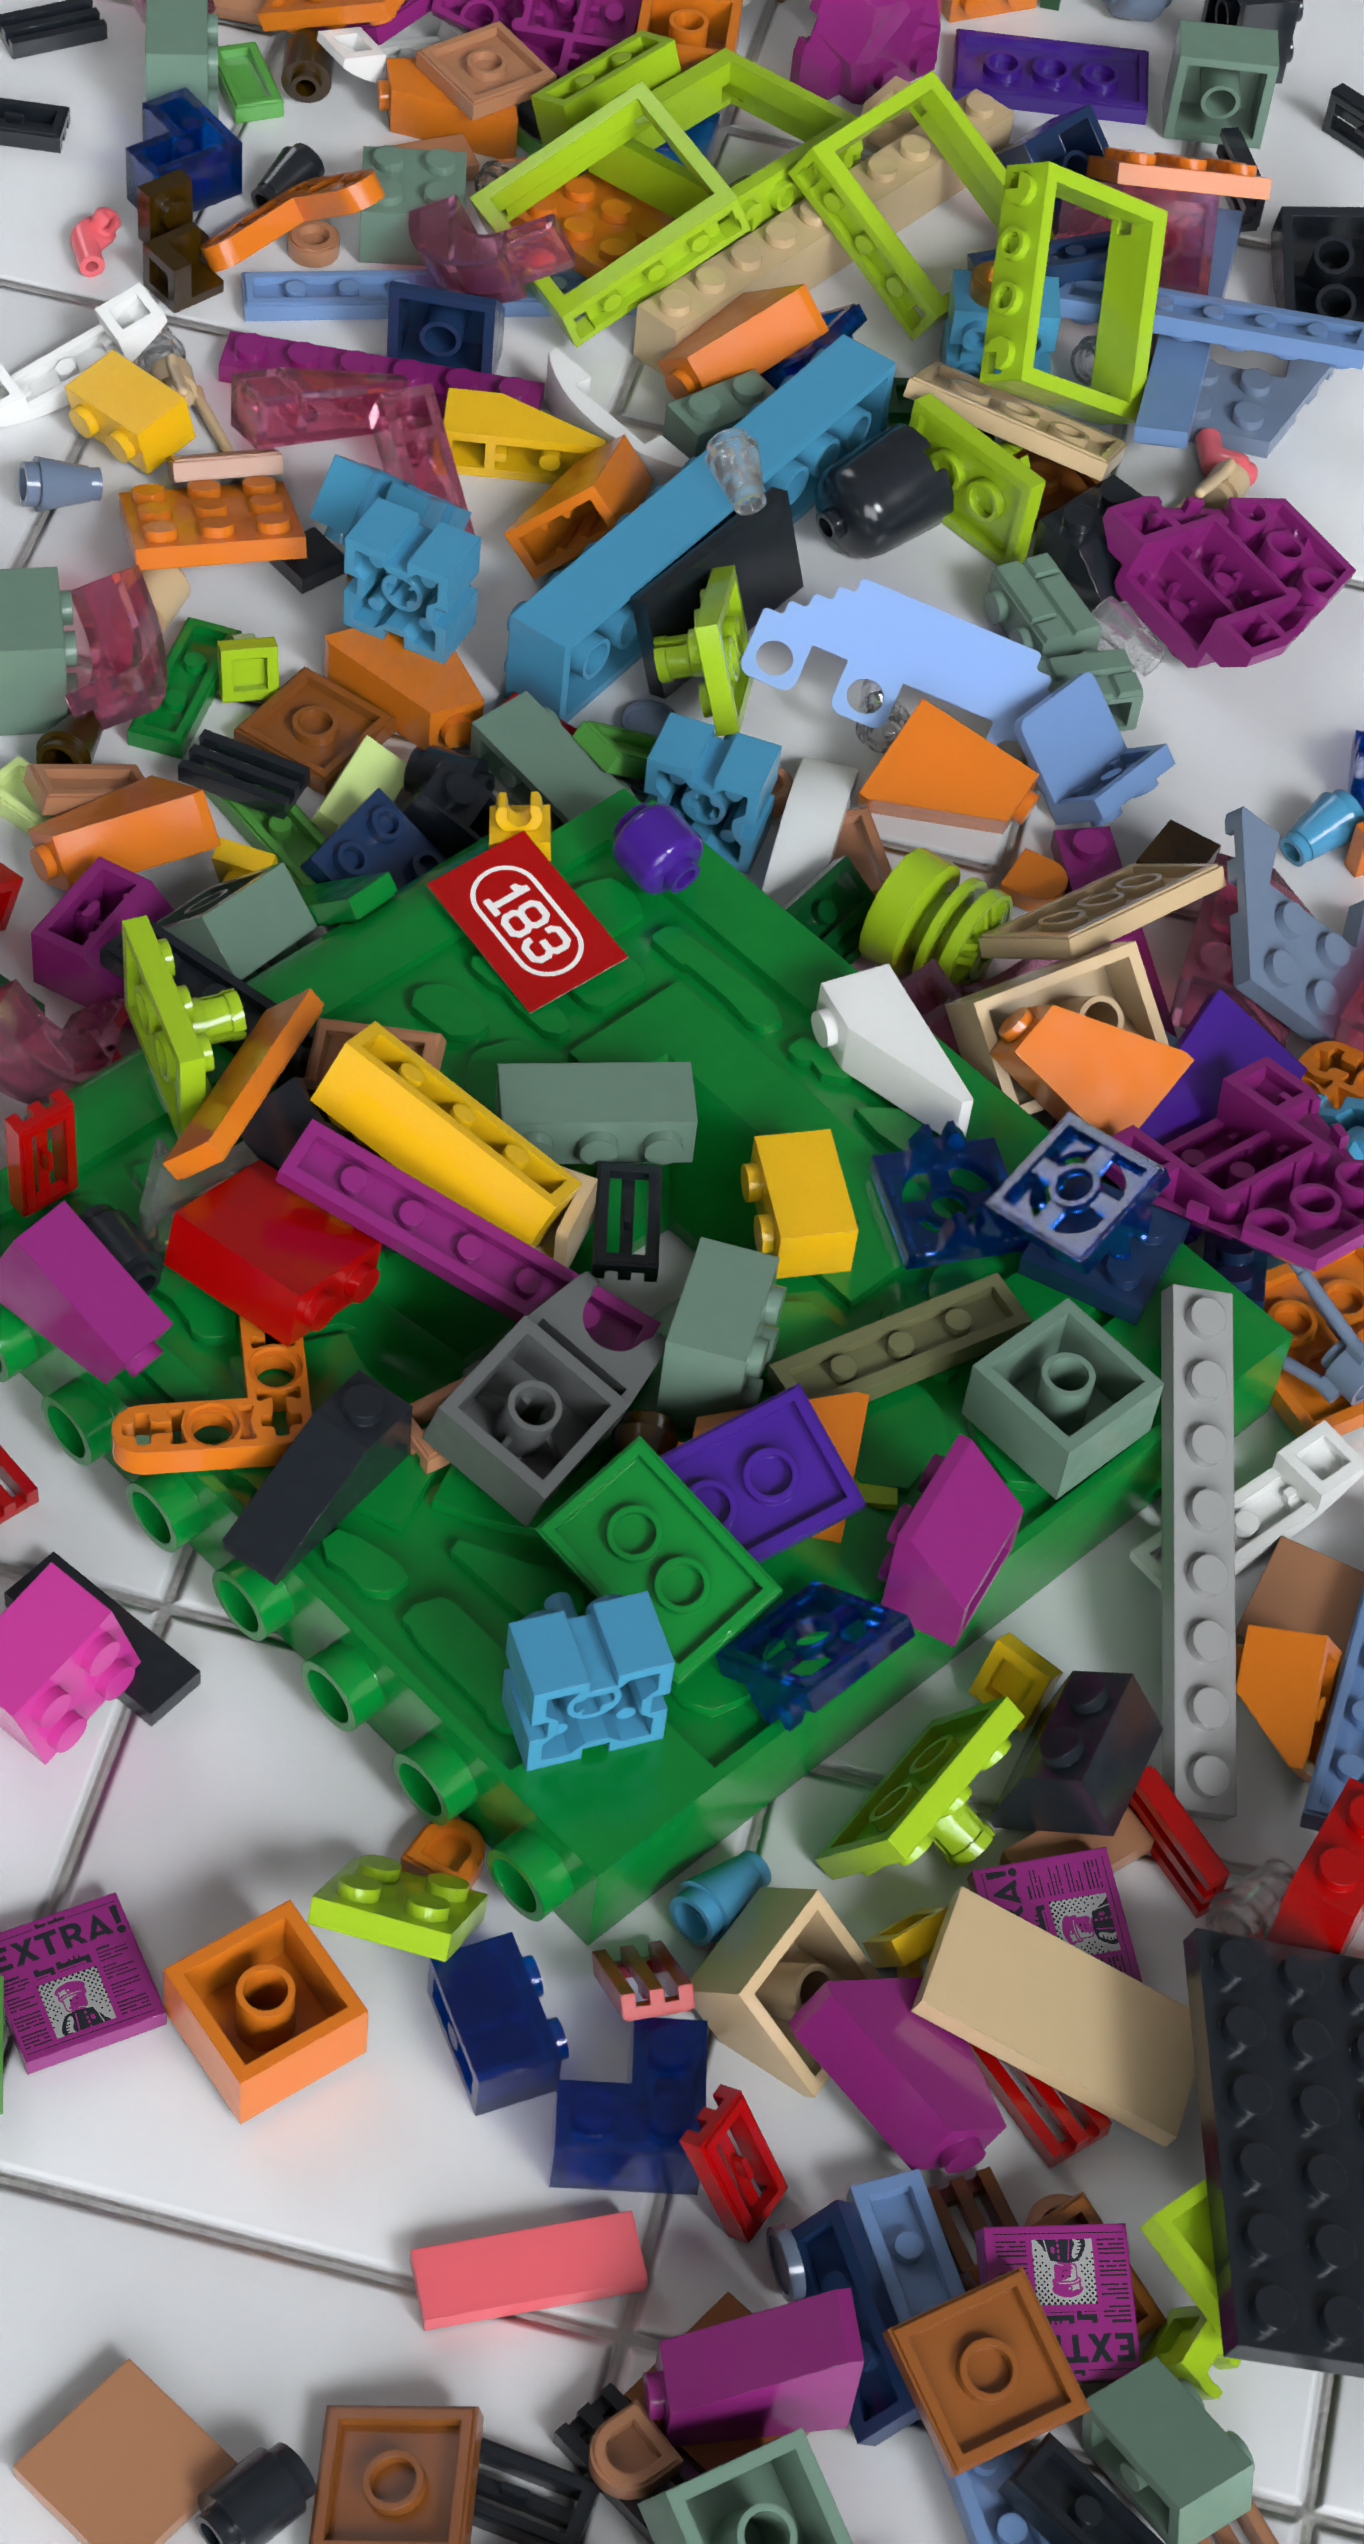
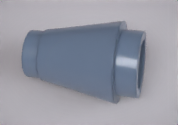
(57, 483)

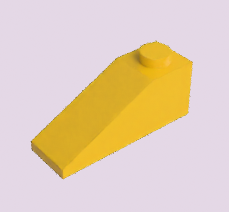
(510, 439)

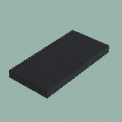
(765, 567)

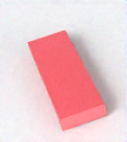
(528, 2270)

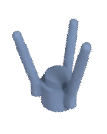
(1342, 1361)

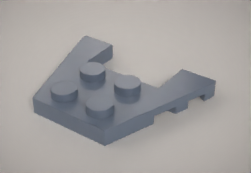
(1251, 405)
(1279, 949)

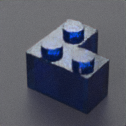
(188, 137)
(631, 2131)

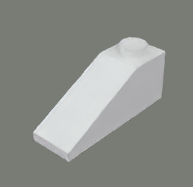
(889, 1047)

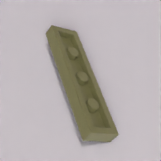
(907, 1344)

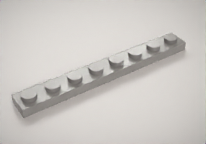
(1198, 1551)

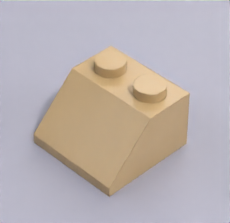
(767, 1971)

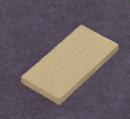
(1020, 420)
(1101, 911)
(1060, 2016)

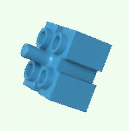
(966, 326)
(354, 487)
(411, 580)
(716, 785)
(586, 1678)

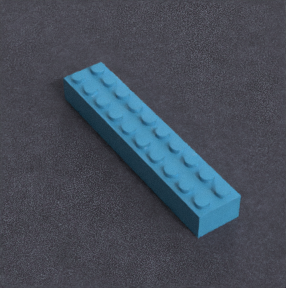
(582, 623)

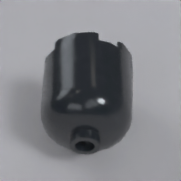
(882, 494)

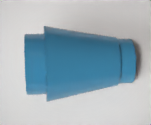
(1322, 827)
(715, 1898)

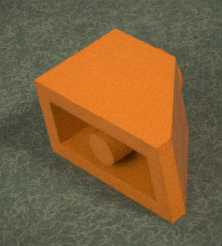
(1289, 1689)

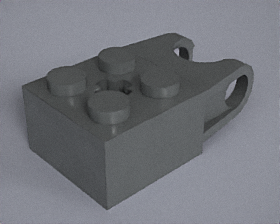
(558, 1383)

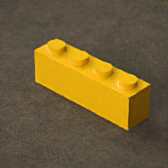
(442, 1135)

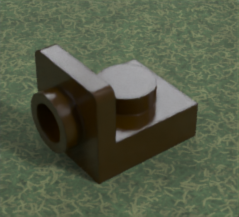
(165, 205)

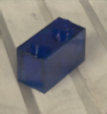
(496, 2023)

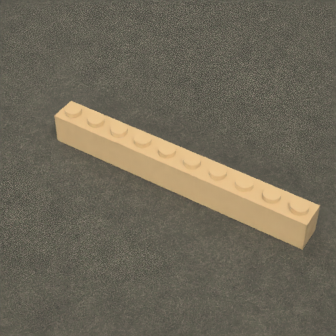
(797, 244)

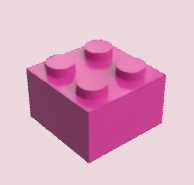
(58, 1663)

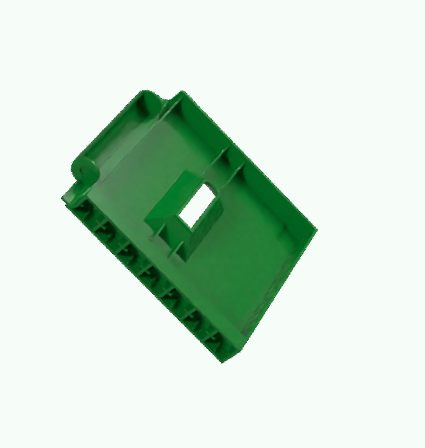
(420, 1579)

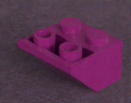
(83, 922)
(950, 1542)

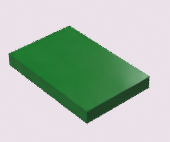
(649, 1532)

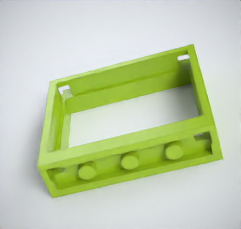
(702, 92)
(860, 224)
(651, 263)
(1126, 302)

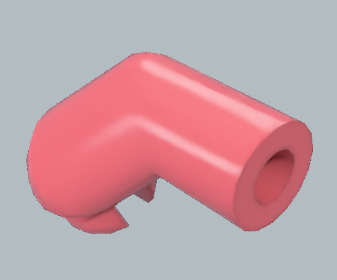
(92, 237)
(1211, 452)

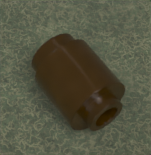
(306, 67)

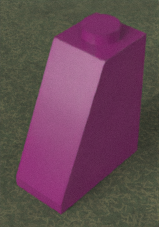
(81, 1297)
(901, 2071)
(759, 2373)

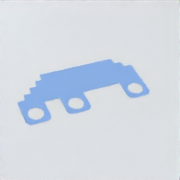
(909, 644)

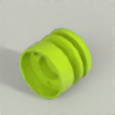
(930, 916)

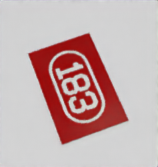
(527, 921)

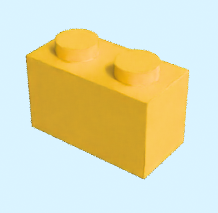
(129, 412)
(800, 1203)

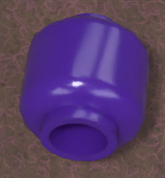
(657, 848)

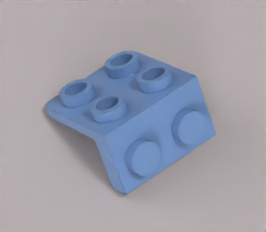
(1083, 757)

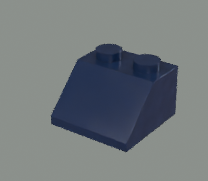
(1061, 140)
(445, 327)

